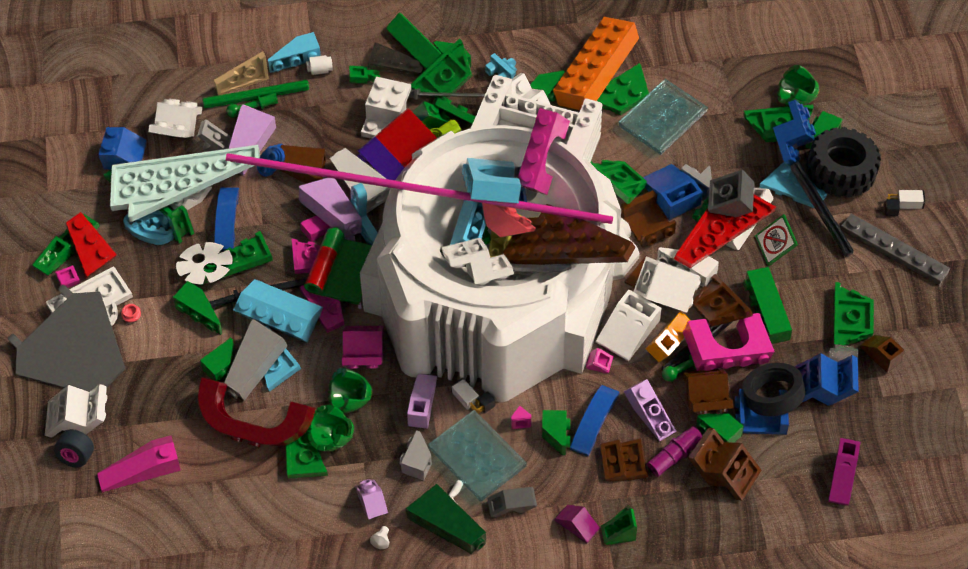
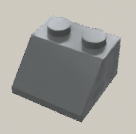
(731, 194)

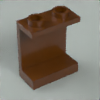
(647, 219)

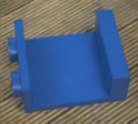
(756, 423)

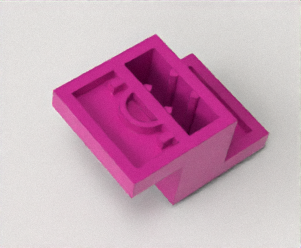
(362, 346)

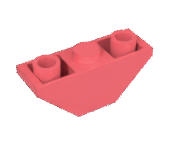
(505, 220)

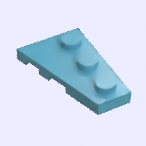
(784, 182)
(281, 369)

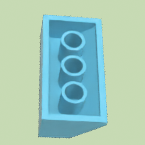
(278, 310)

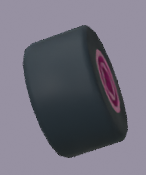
(73, 448)

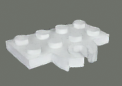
(112, 289)

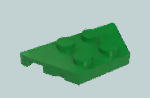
(446, 73)
(624, 91)
(765, 119)
(624, 179)
(852, 316)

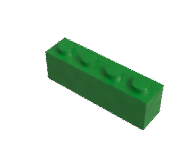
(768, 303)

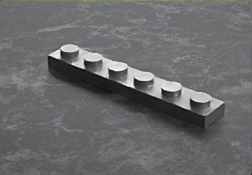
(895, 249)

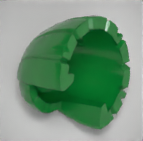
(798, 86)
(348, 390)
(330, 429)

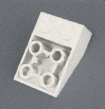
(629, 325)

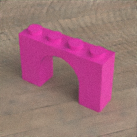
(533, 169)
(710, 355)

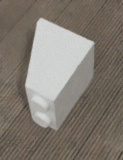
(667, 284)

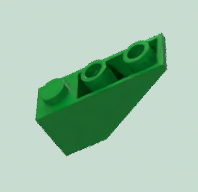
(194, 303)

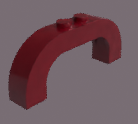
(212, 407)

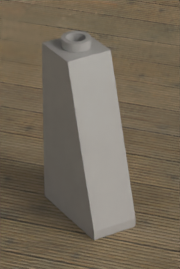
(253, 360)

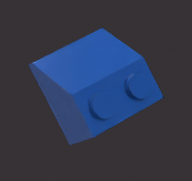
(121, 147)

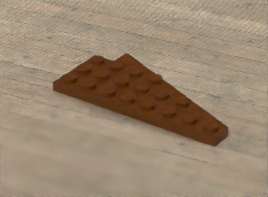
(566, 242)

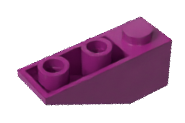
(844, 471)

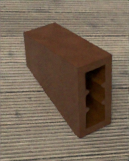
(307, 157)

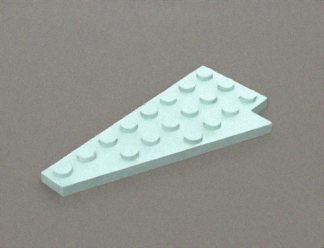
(162, 181)

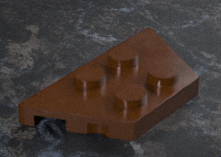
(720, 304)

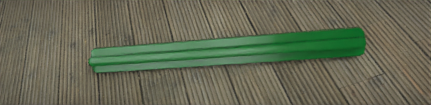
(252, 94)

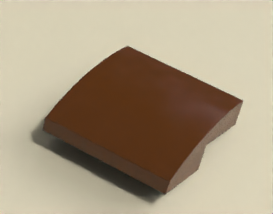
(624, 460)

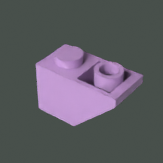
(371, 498)

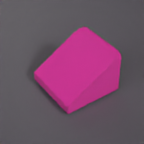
(599, 361)

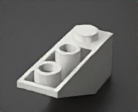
(704, 269)

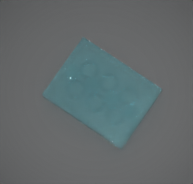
(663, 116)
(477, 455)

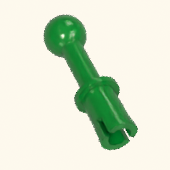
(262, 102)
(670, 373)

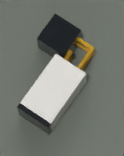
(905, 200)
(469, 397)

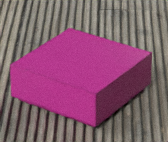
(68, 276)

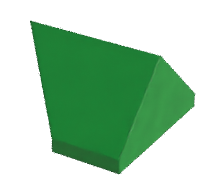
(620, 528)

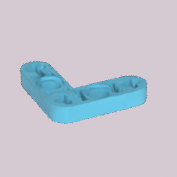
(359, 201)

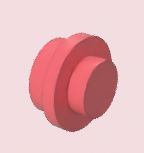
(131, 313)

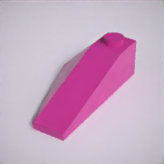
(145, 463)

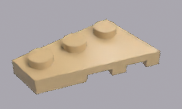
(243, 75)

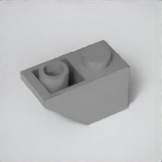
(417, 458)

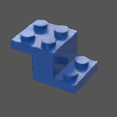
(794, 133)
(829, 379)

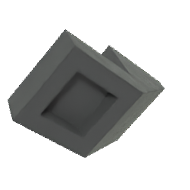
(514, 500)

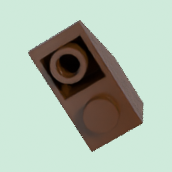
(883, 351)

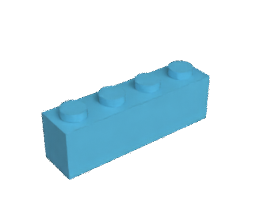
(470, 222)

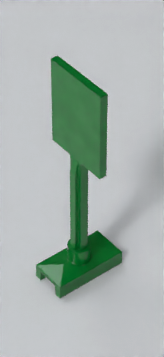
(178, 219)

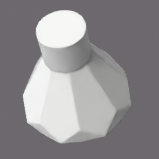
(380, 539)

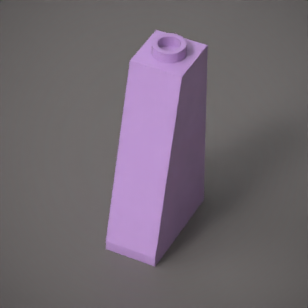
(252, 129)
(331, 205)

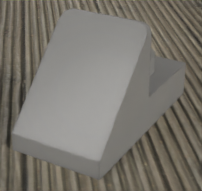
(214, 137)
(702, 179)

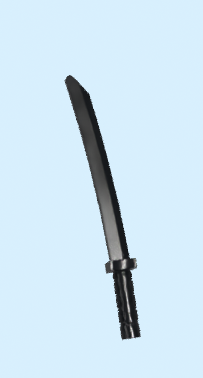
(232, 298)

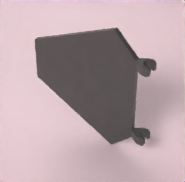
(72, 345)

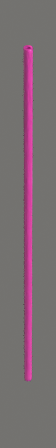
(414, 187)

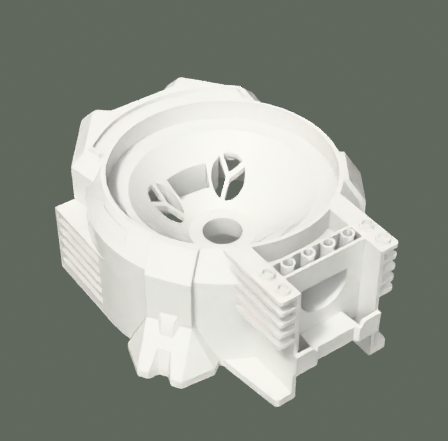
(511, 327)

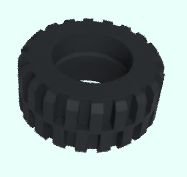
(842, 179)

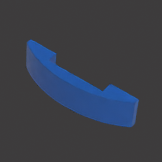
(226, 217)
(593, 420)

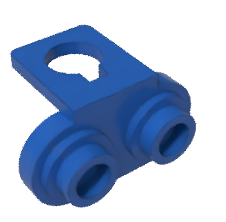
(271, 153)

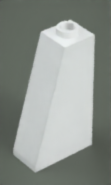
(349, 163)

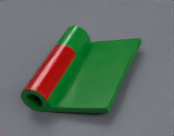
(338, 268)

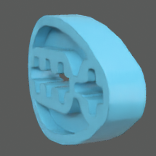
(150, 235)

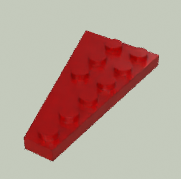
(717, 230)

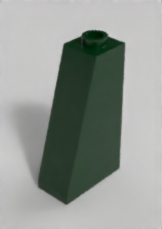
(446, 519)

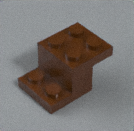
(707, 390)
(725, 464)

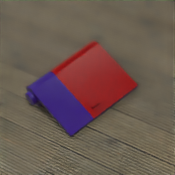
(393, 146)

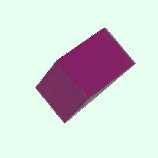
(578, 521)

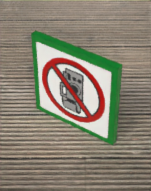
(776, 240)

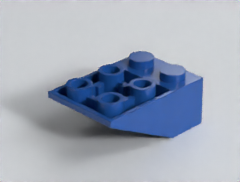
(674, 190)

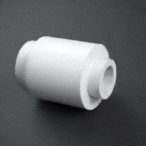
(319, 65)

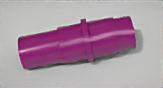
(674, 451)

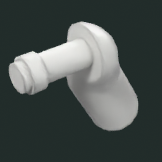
(456, 489)

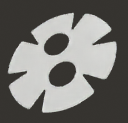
(211, 256)

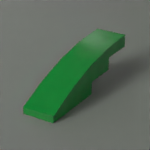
(58, 251)

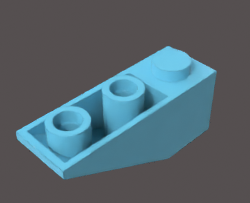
(295, 53)

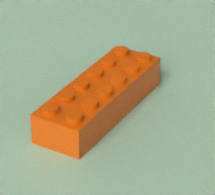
(596, 62)

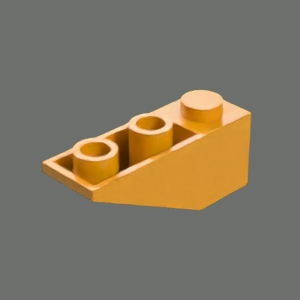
(668, 338)

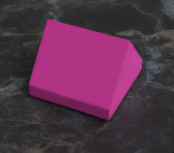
(520, 419)

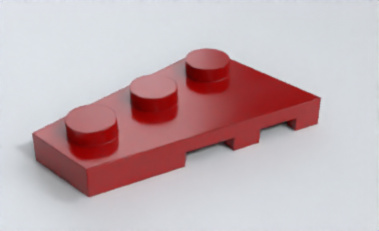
(89, 244)

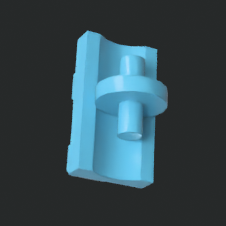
(503, 67)

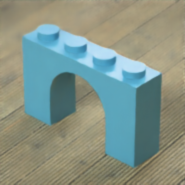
(491, 180)

